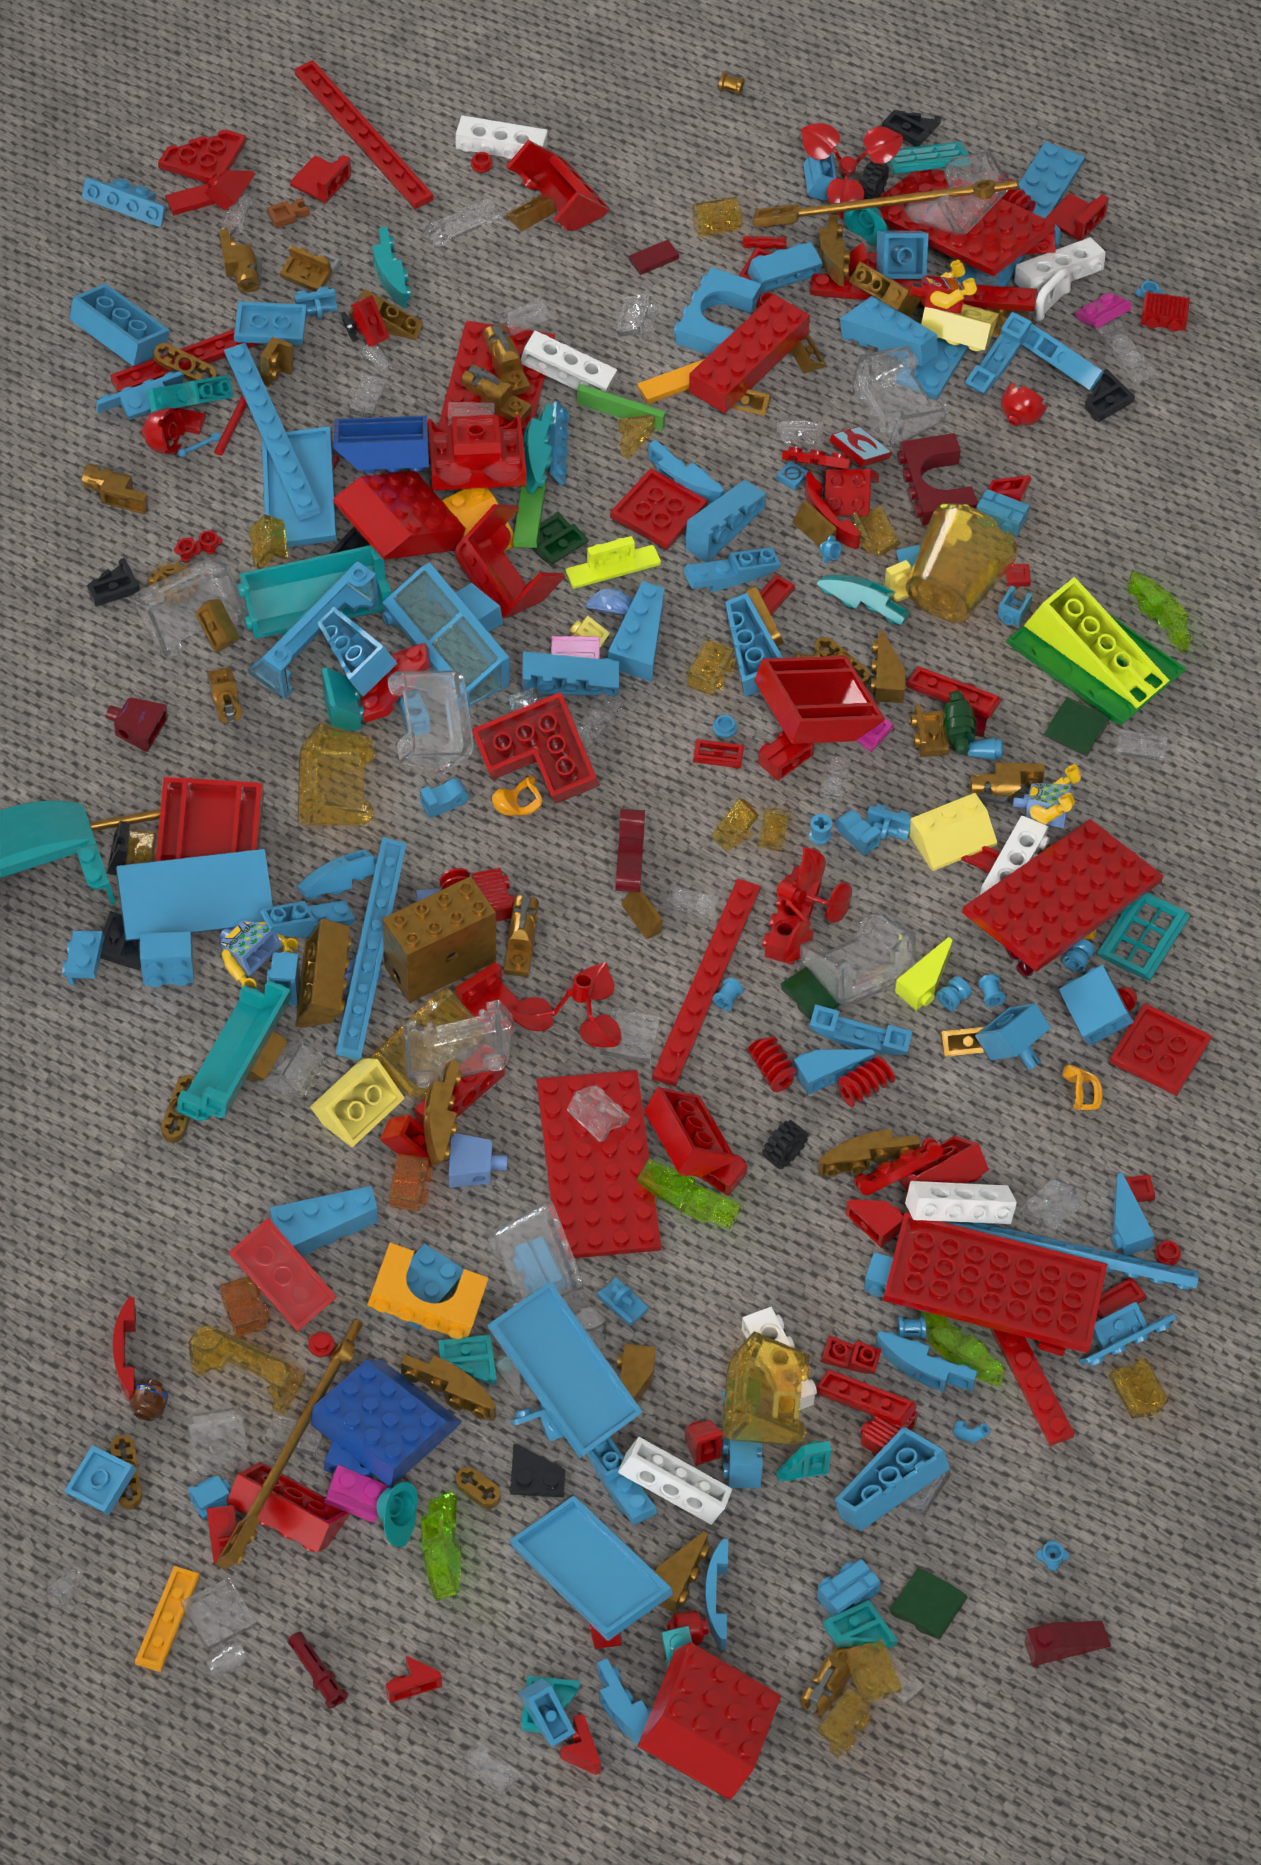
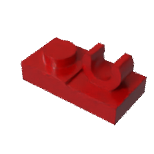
(221, 1526)

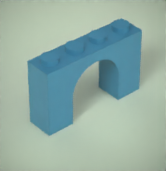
(715, 289)

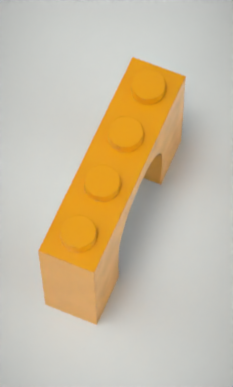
(394, 1297)

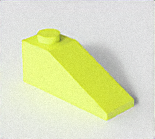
(921, 981)

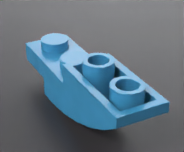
(1062, 357)
(691, 477)
(735, 570)
(338, 874)
(300, 920)
(913, 1360)
(625, 1493)
(619, 1703)

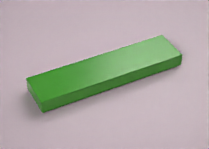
(617, 405)
(529, 518)

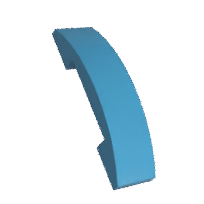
(1000, 354)
(859, 1035)
(716, 1622)

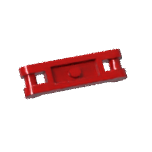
(892, 1171)

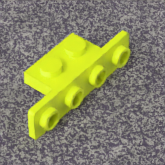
(611, 561)

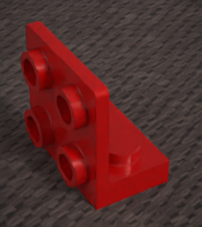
(322, 178)
(1077, 216)
(849, 491)
(485, 988)

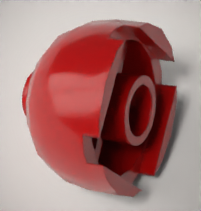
(1022, 405)
(161, 427)

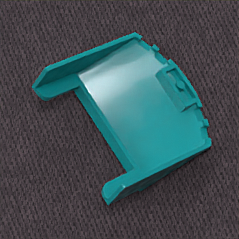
(47, 832)

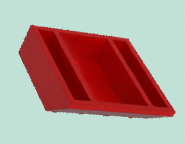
(400, 515)
(817, 698)
(208, 817)
(709, 1720)

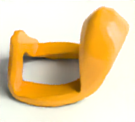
(506, 800)
(1076, 1075)

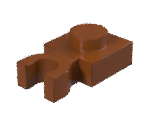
(285, 213)

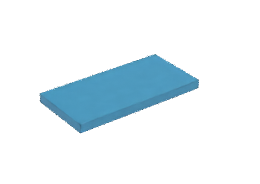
(315, 456)
(193, 893)
(564, 1369)
(591, 1568)

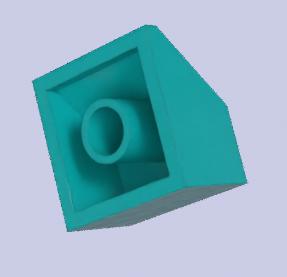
(341, 701)

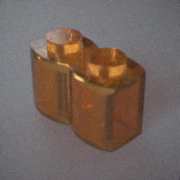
(410, 1182)
(243, 1306)

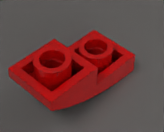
(854, 1357)

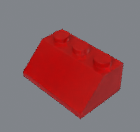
(960, 1163)

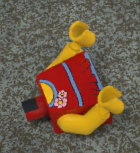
(944, 291)

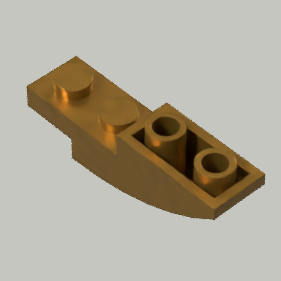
(833, 251)
(438, 1121)
(857, 1152)
(459, 1387)

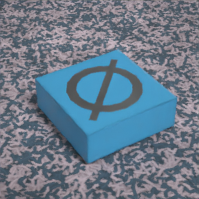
(792, 475)

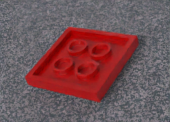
(658, 508)
(1160, 1049)

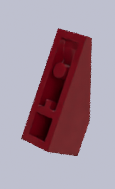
(1064, 1640)

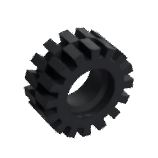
(874, 180)
(785, 1144)

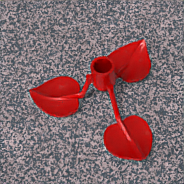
(821, 139)
(795, 893)
(589, 984)

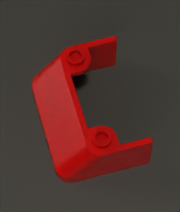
(558, 180)
(490, 569)

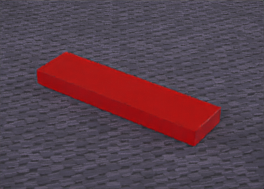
(941, 687)
(866, 1398)

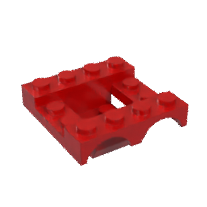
(481, 454)

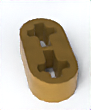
(474, 1492)

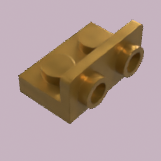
(275, 359)

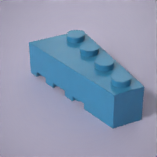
(887, 328)
(723, 519)
(639, 633)
(750, 640)
(357, 651)
(570, 674)
(325, 1218)
(743, 1463)
(891, 1478)

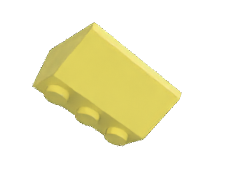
(971, 327)
(952, 831)
(358, 1101)

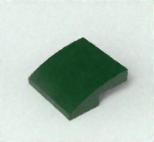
(558, 539)
(1076, 726)
(807, 992)
(928, 1603)

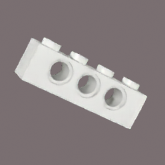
(496, 137)
(1079, 258)
(566, 364)
(1026, 833)
(960, 1202)
(772, 1326)
(675, 1480)

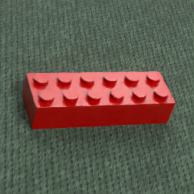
(749, 353)

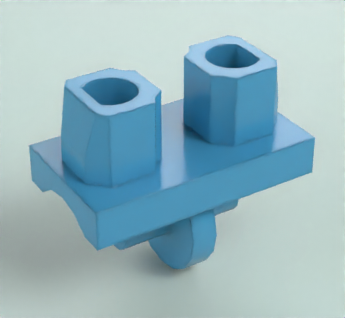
(317, 302)
(889, 822)
(623, 1302)

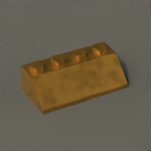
(323, 974)

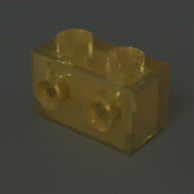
(717, 217)
(711, 667)

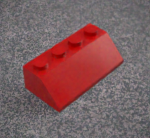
(688, 1132)
(290, 1508)

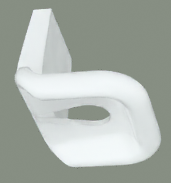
(1051, 292)

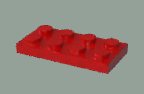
(282, 1274)

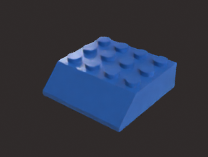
(383, 442)
(382, 1420)

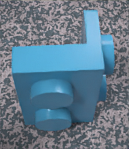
(83, 955)

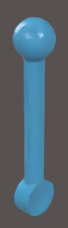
(214, 437)

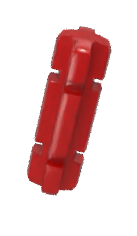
(764, 242)

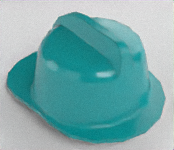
(865, 223)
(398, 1512)

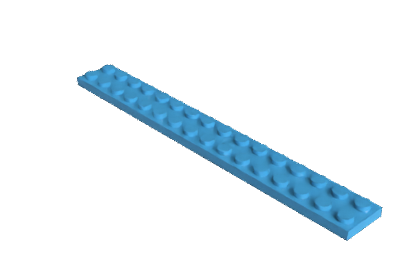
(1046, 184)

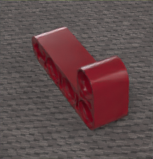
(630, 850)

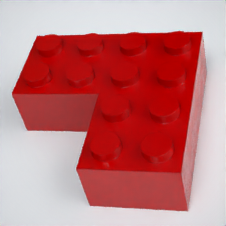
(543, 735)

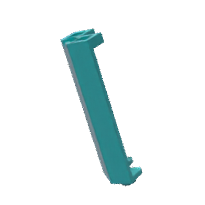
(283, 592)
(234, 1052)

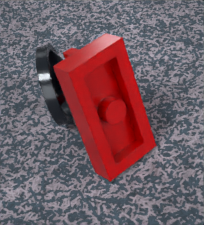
(367, 321)

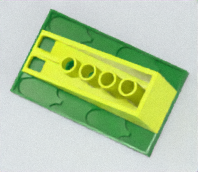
(1094, 653)

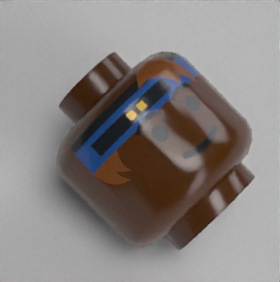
(149, 1400)

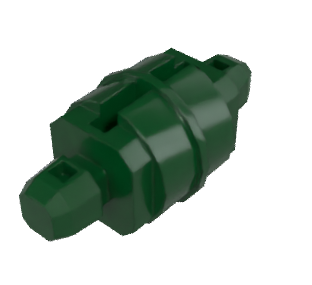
(959, 722)

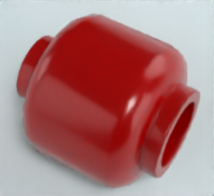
(697, 1626)

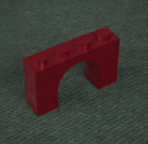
(923, 455)

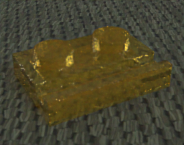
(873, 1671)

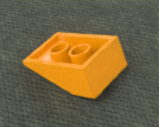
(470, 507)

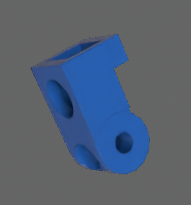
(339, 1456)

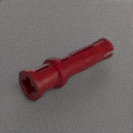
(322, 1678)

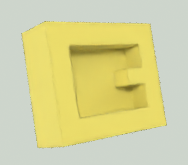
(896, 579)
(589, 628)

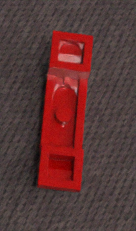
(846, 531)
(125, 1323)

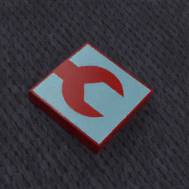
(860, 446)

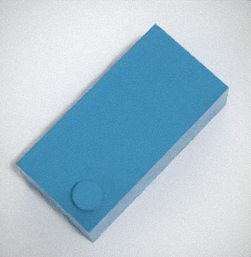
(118, 323)

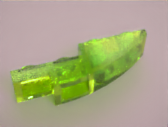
(1160, 604)
(686, 1196)
(966, 1351)
(439, 1547)

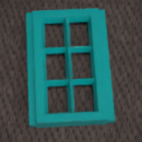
(926, 157)
(1161, 949)

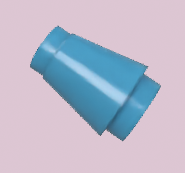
(987, 748)

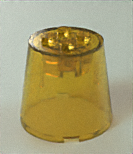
(959, 562)

